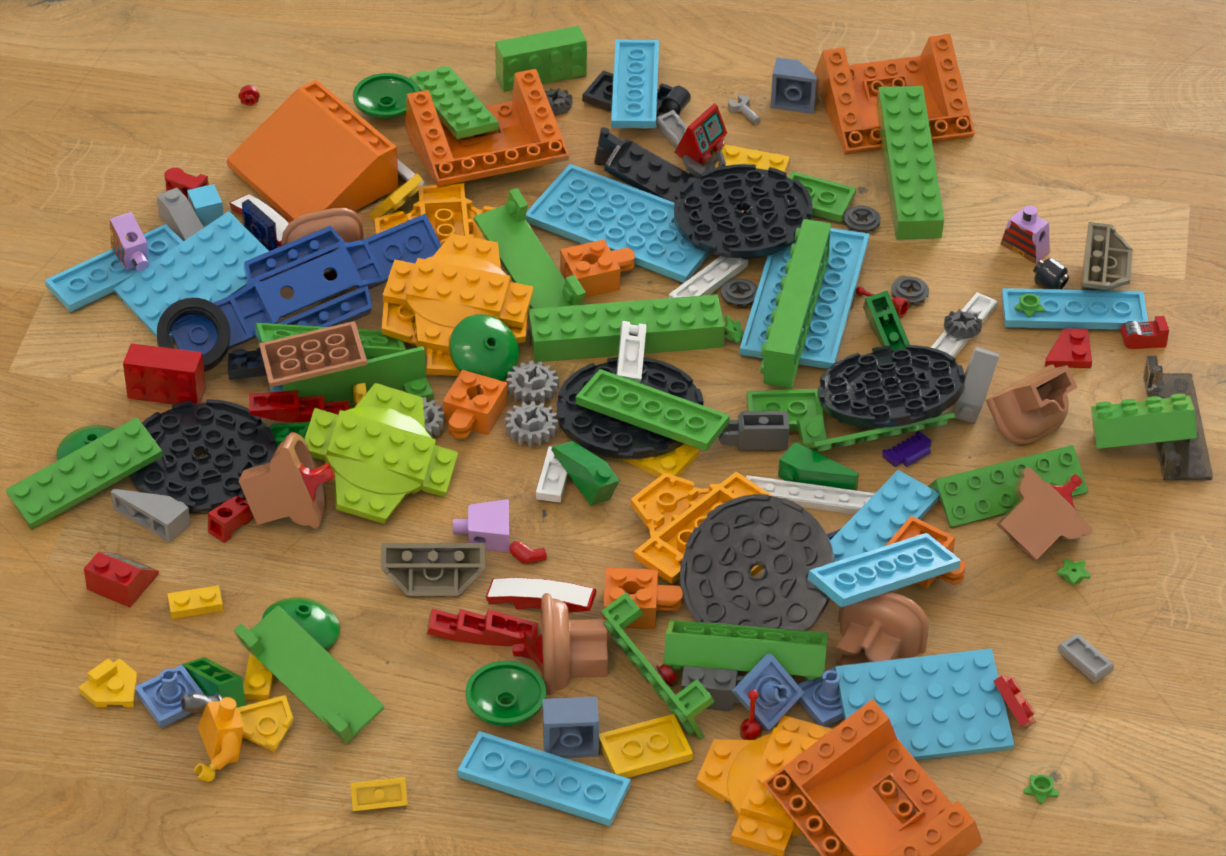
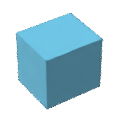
(206, 203)

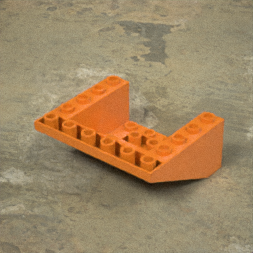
(852, 93)
(525, 136)
(316, 156)
(869, 795)

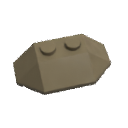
(1105, 258)
(433, 567)

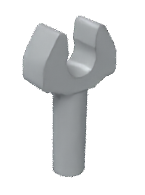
(743, 107)

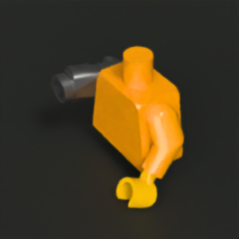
(219, 729)

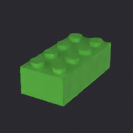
(553, 54)
(1143, 421)

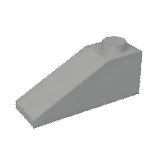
(178, 214)
(977, 382)
(152, 511)

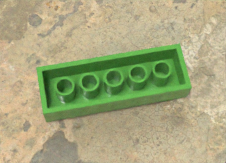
(743, 647)

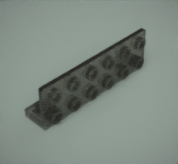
(1178, 458)

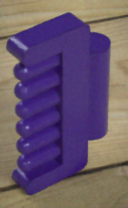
(909, 450)

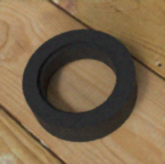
(200, 307)

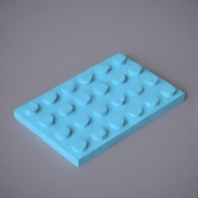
(200, 267)
(934, 702)

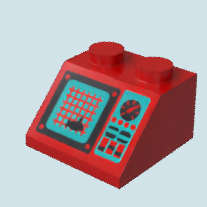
(703, 136)
(118, 577)

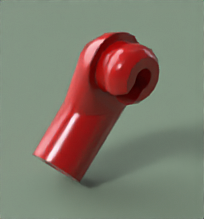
(525, 554)

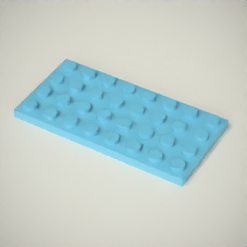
(599, 208)
(832, 305)

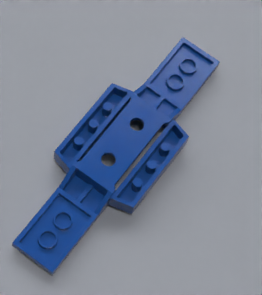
(301, 268)

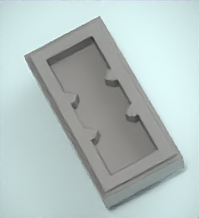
(671, 127)
(1085, 658)

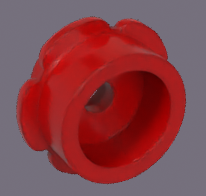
(249, 95)
(666, 674)

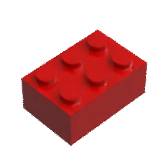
(164, 374)

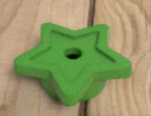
(1029, 304)
(733, 330)
(1073, 577)
(1044, 782)

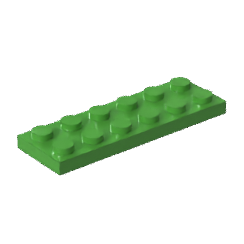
(455, 103)
(373, 341)
(653, 409)
(84, 473)

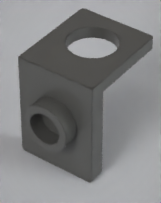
(695, 168)

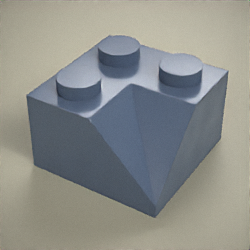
(793, 87)
(571, 727)

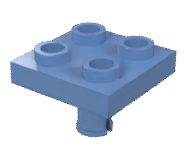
(775, 689)
(164, 693)
(822, 698)

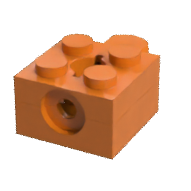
(596, 266)
(471, 407)
(915, 527)
(647, 596)

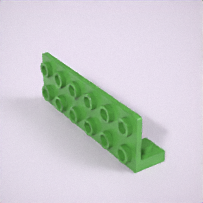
(526, 257)
(398, 371)
(813, 432)
(991, 489)
(310, 673)
(687, 702)

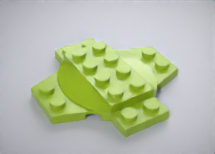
(379, 453)

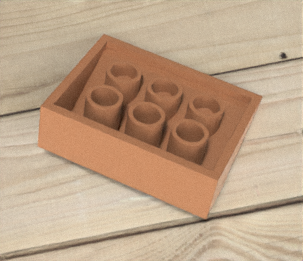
(312, 354)

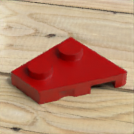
(1071, 349)
(1015, 700)

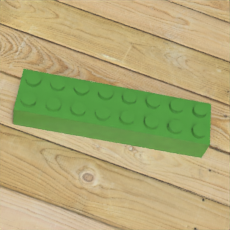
(909, 163)
(795, 303)
(595, 328)

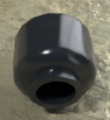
(1050, 274)

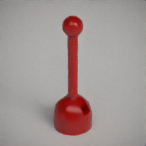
(901, 304)
(754, 728)

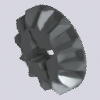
(563, 100)
(862, 213)
(903, 285)
(745, 287)
(957, 329)

